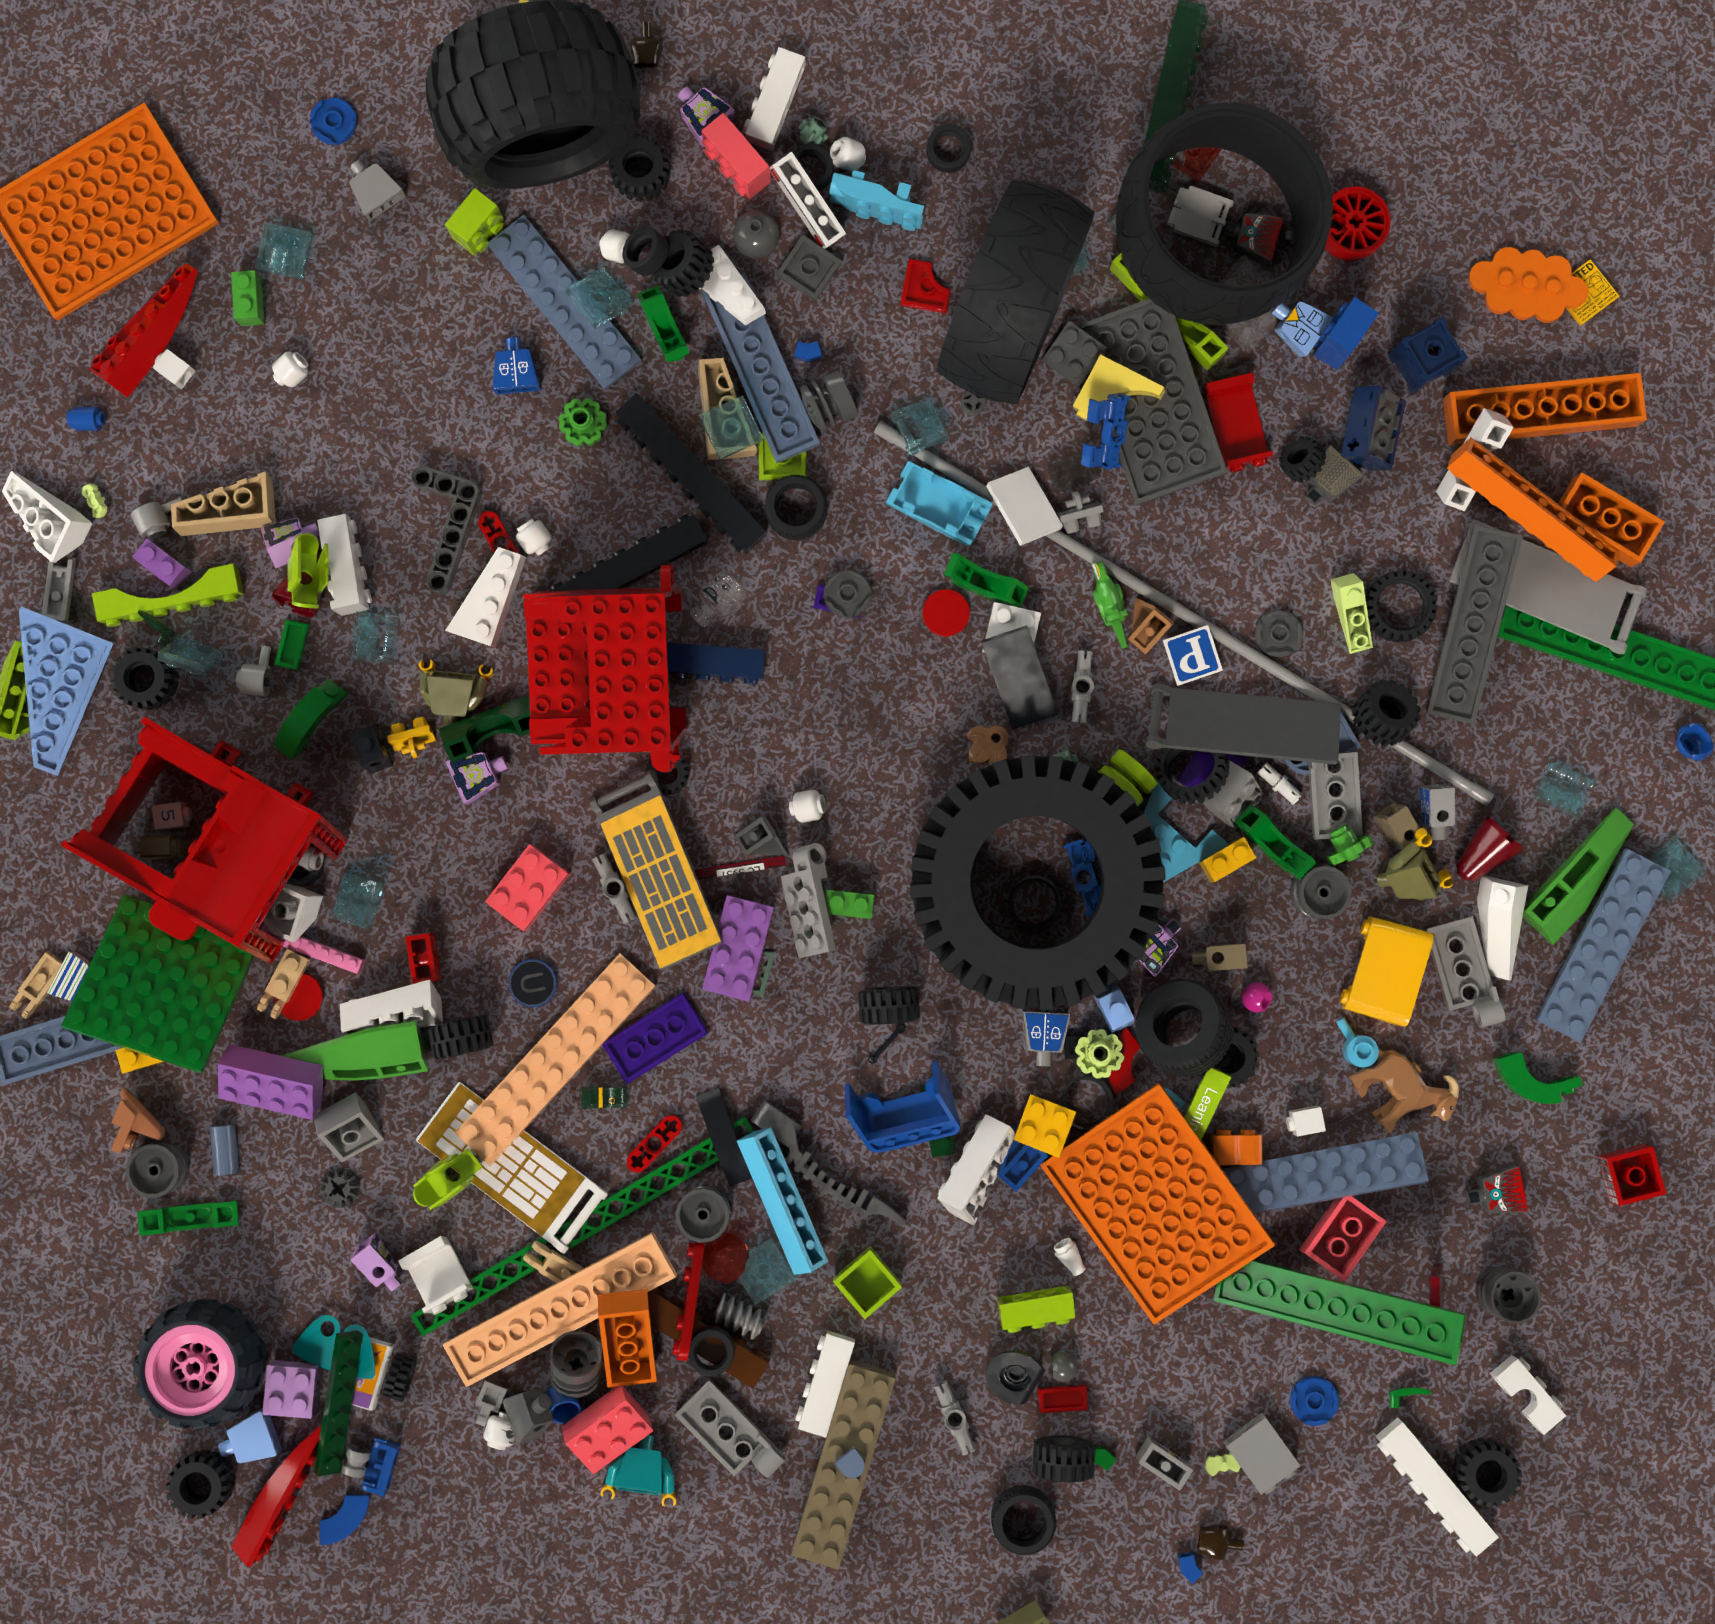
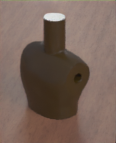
(646, 49)
(1215, 1541)

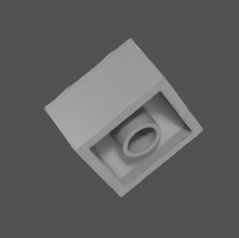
(347, 1127)

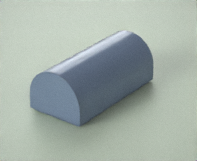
(224, 1149)

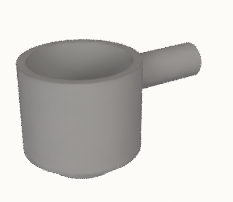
(151, 518)
(251, 676)

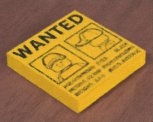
(1599, 295)

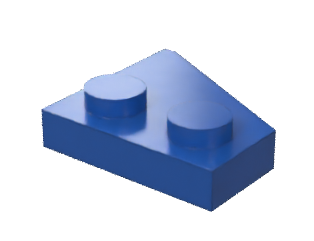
(1020, 1163)

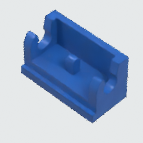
(381, 1466)

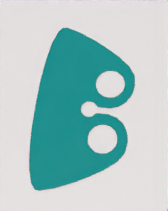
(319, 1349)

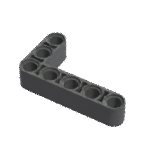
(452, 525)

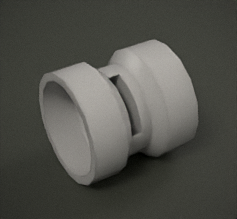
(355, 1462)

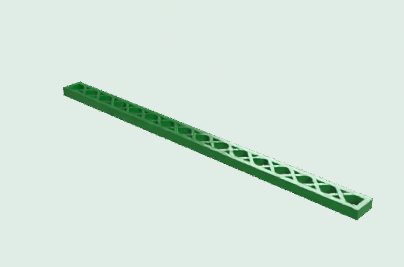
(615, 1217)

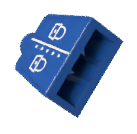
(514, 370)

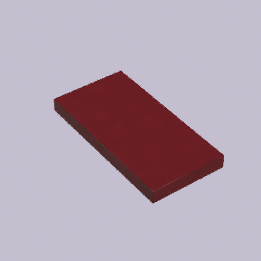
(1436, 1285)

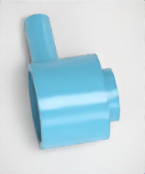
(1357, 1049)

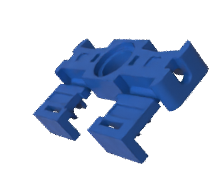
(1114, 415)
(1079, 856)

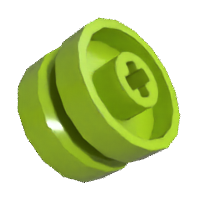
(1129, 775)

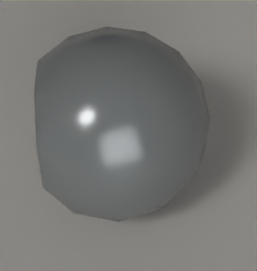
(1063, 1366)

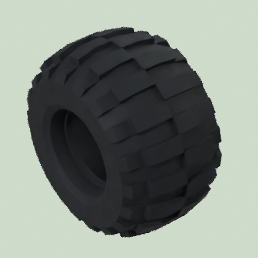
(532, 94)

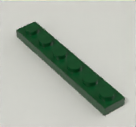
(338, 1403)

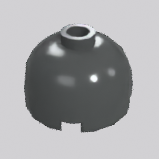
(756, 234)

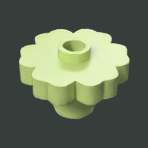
(1111, 1056)

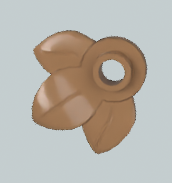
(984, 746)

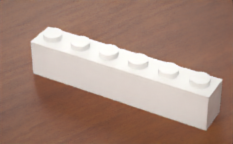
(1436, 1486)

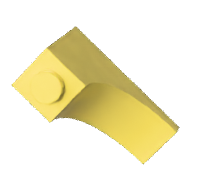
(1111, 378)

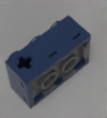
(1373, 428)

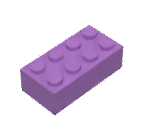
(737, 961)
(270, 1081)

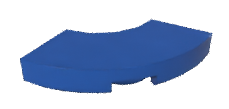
(345, 1520)

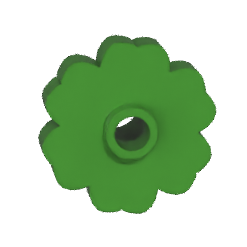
(590, 430)
(1347, 845)

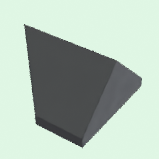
(760, 839)

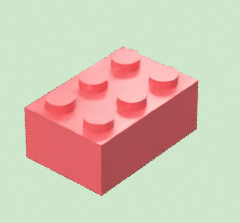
(735, 156)
(527, 888)
(1342, 1236)
(606, 1429)

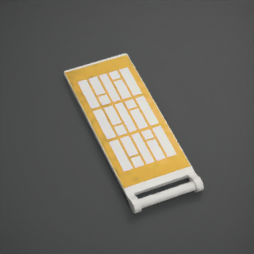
(524, 1179)

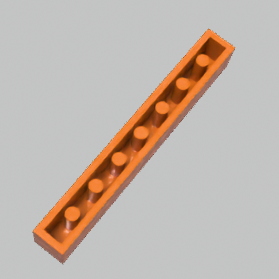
(1533, 510)

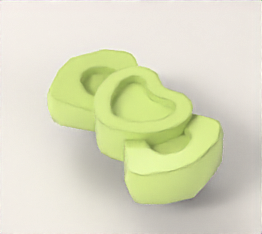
(94, 500)
(1218, 1463)

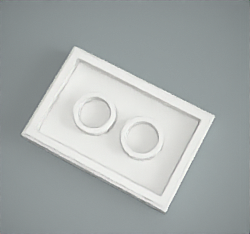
(1024, 506)

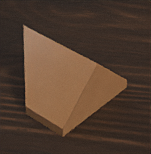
(1148, 625)

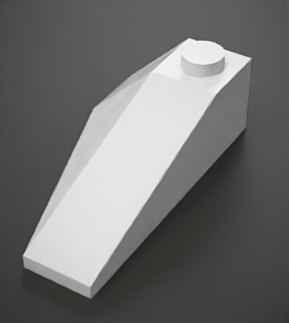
(50, 521)
(293, 912)
(1500, 917)

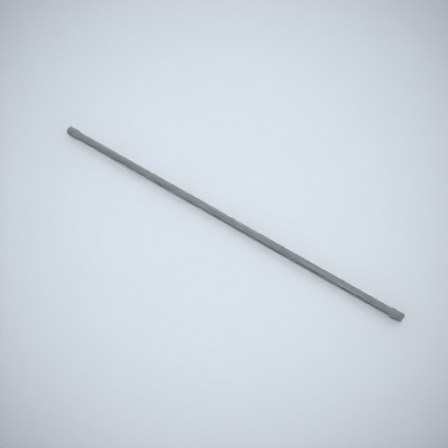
(1472, 789)

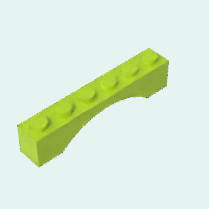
(1197, 338)
(216, 584)

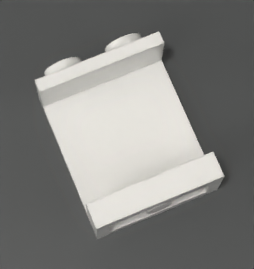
(437, 1274)

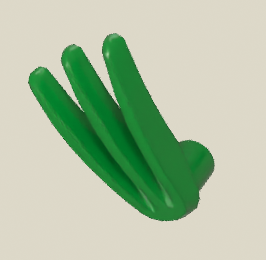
(1395, 1394)

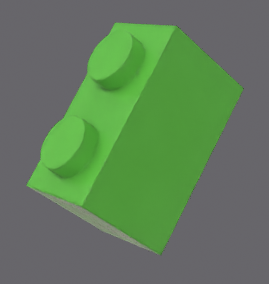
(247, 298)
(849, 904)

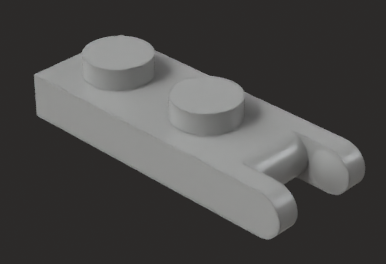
(59, 590)

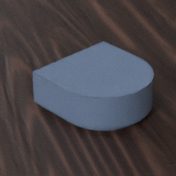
(851, 1463)

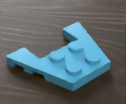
(1176, 851)

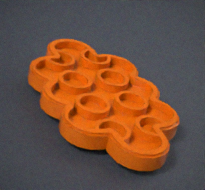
(1528, 284)

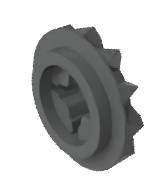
(350, 1190)

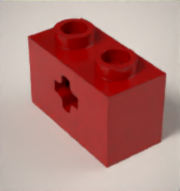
(423, 958)

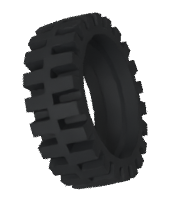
(1426, 594)
(1191, 793)

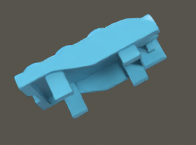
(876, 201)
(939, 504)

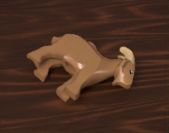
(1406, 1087)

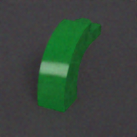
(662, 324)
(984, 582)
(306, 716)
(1273, 843)
(1517, 1078)

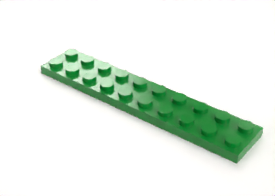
(1645, 662)
(1345, 1310)

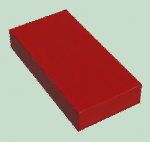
(1062, 1398)

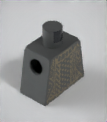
(1334, 478)

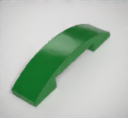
(188, 1217)

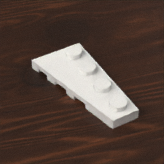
(731, 290)

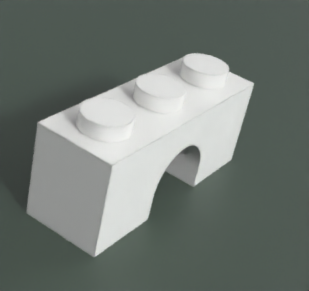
(1542, 1410)

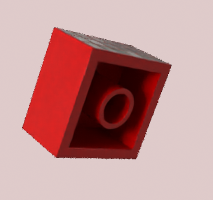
(1631, 1174)

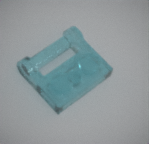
(926, 423)
(367, 635)

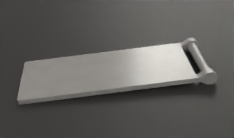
(1563, 596)

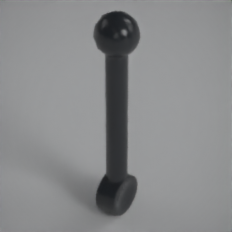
(899, 1030)

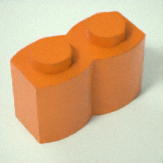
(1236, 1148)

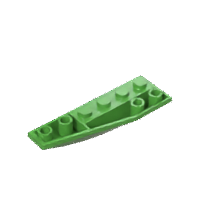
(1575, 882)
(370, 1053)

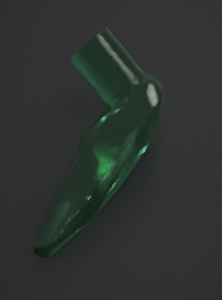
(165, 631)

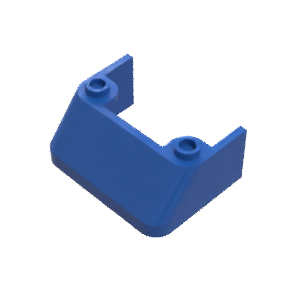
(904, 1119)

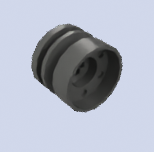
(828, 401)
(1522, 1297)
(575, 1352)

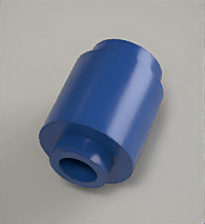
(86, 418)

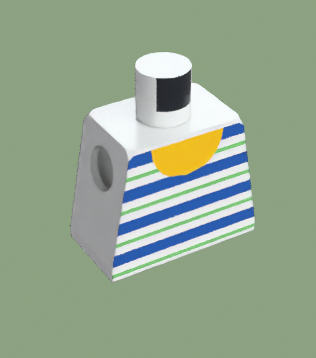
(69, 976)

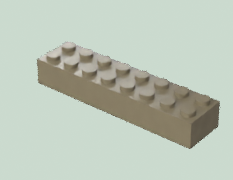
(832, 1495)

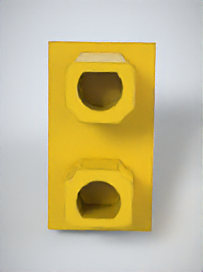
(411, 740)

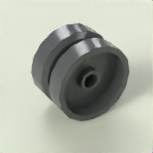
(1335, 894)
(153, 1183)
(707, 1199)

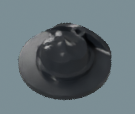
(1013, 1376)

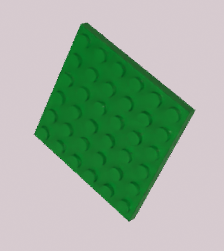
(157, 990)

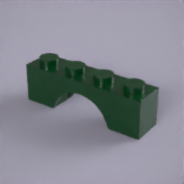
(465, 735)

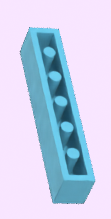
(782, 1201)

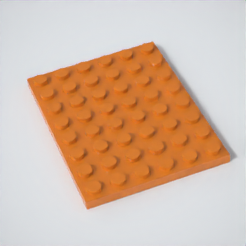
(102, 211)
(1157, 1204)

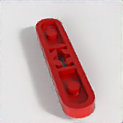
(685, 1321)

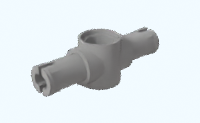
(1084, 674)
(621, 899)
(958, 1429)

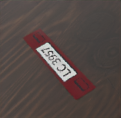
(740, 867)

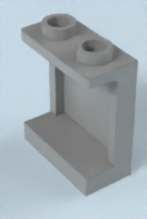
(1262, 1454)

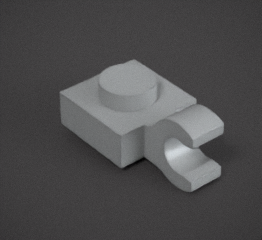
(490, 1400)

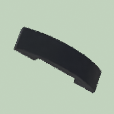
(723, 1137)

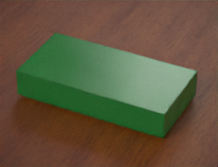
(292, 645)

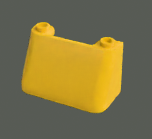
(1388, 971)

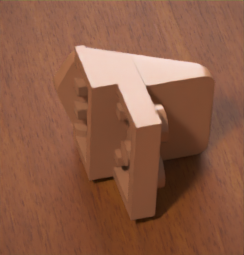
(133, 1118)

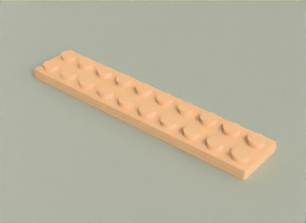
(555, 1059)
(556, 1309)

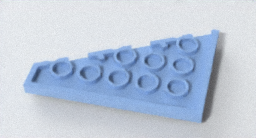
(59, 681)

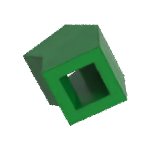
(1104, 1457)

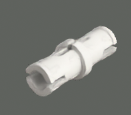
(1279, 783)

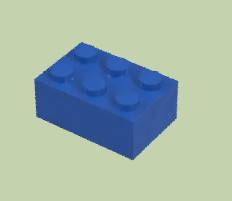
(1344, 332)

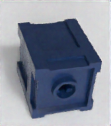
(1418, 365)

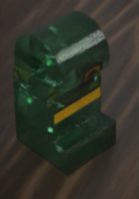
(604, 1097)

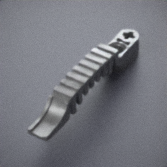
(786, 1132)

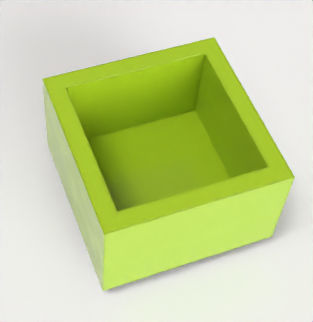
(475, 222)
(867, 1282)

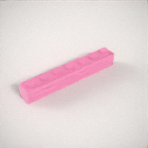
(322, 952)

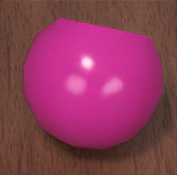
(1256, 997)

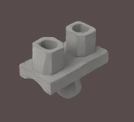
(1090, 512)

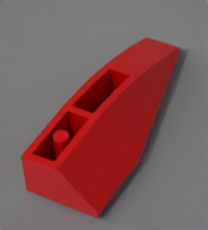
(145, 335)
(276, 1497)

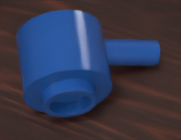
(563, 1407)

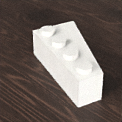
(344, 565)
(489, 600)
(409, 1003)
(976, 1169)

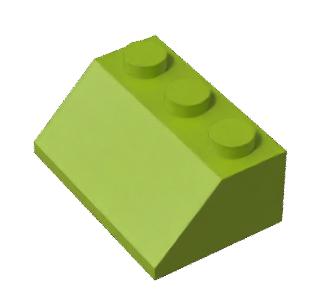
(1036, 1308)

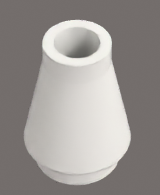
(1069, 1255)

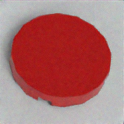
(946, 613)
(305, 999)

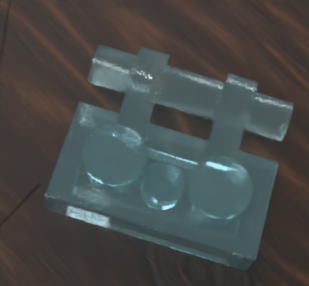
(1560, 796)

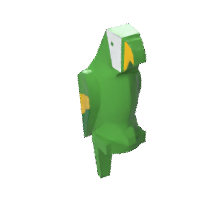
(1109, 601)

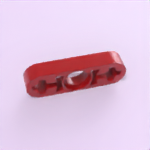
(497, 524)
(637, 1152)

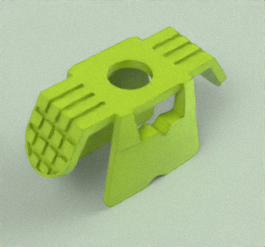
(304, 559)
(436, 1183)

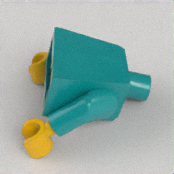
(641, 1472)

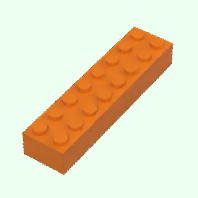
(1550, 407)

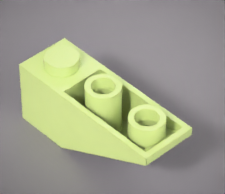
(1352, 611)

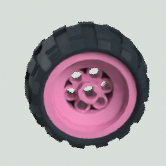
(189, 1395)

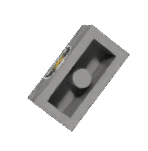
(1164, 1463)

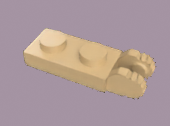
(284, 981)
(37, 983)
(554, 1265)

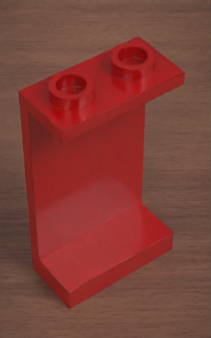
(1237, 422)

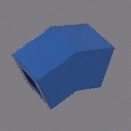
(808, 352)
(1188, 1567)

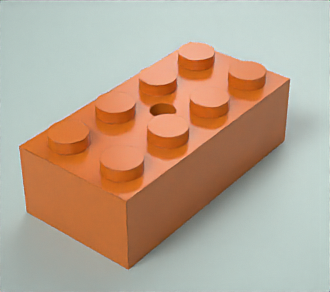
(1626, 524)
(626, 1338)

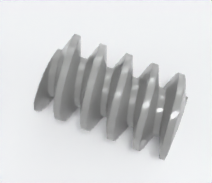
(740, 1317)

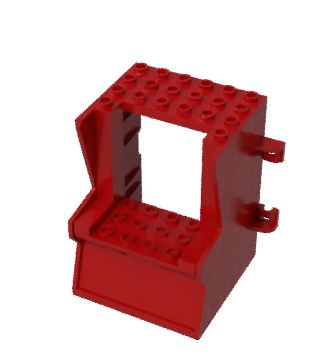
(603, 671)
(234, 864)

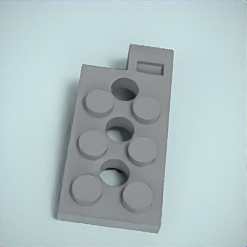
(1348, 799)
(810, 868)
(1485, 1002)
(763, 1452)

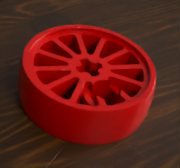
(1343, 217)

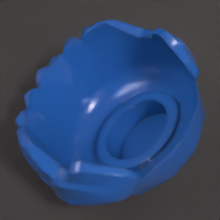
(1694, 749)

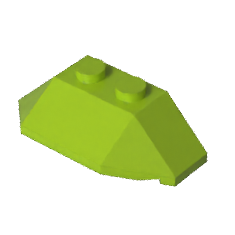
(13, 697)

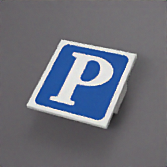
(1192, 655)

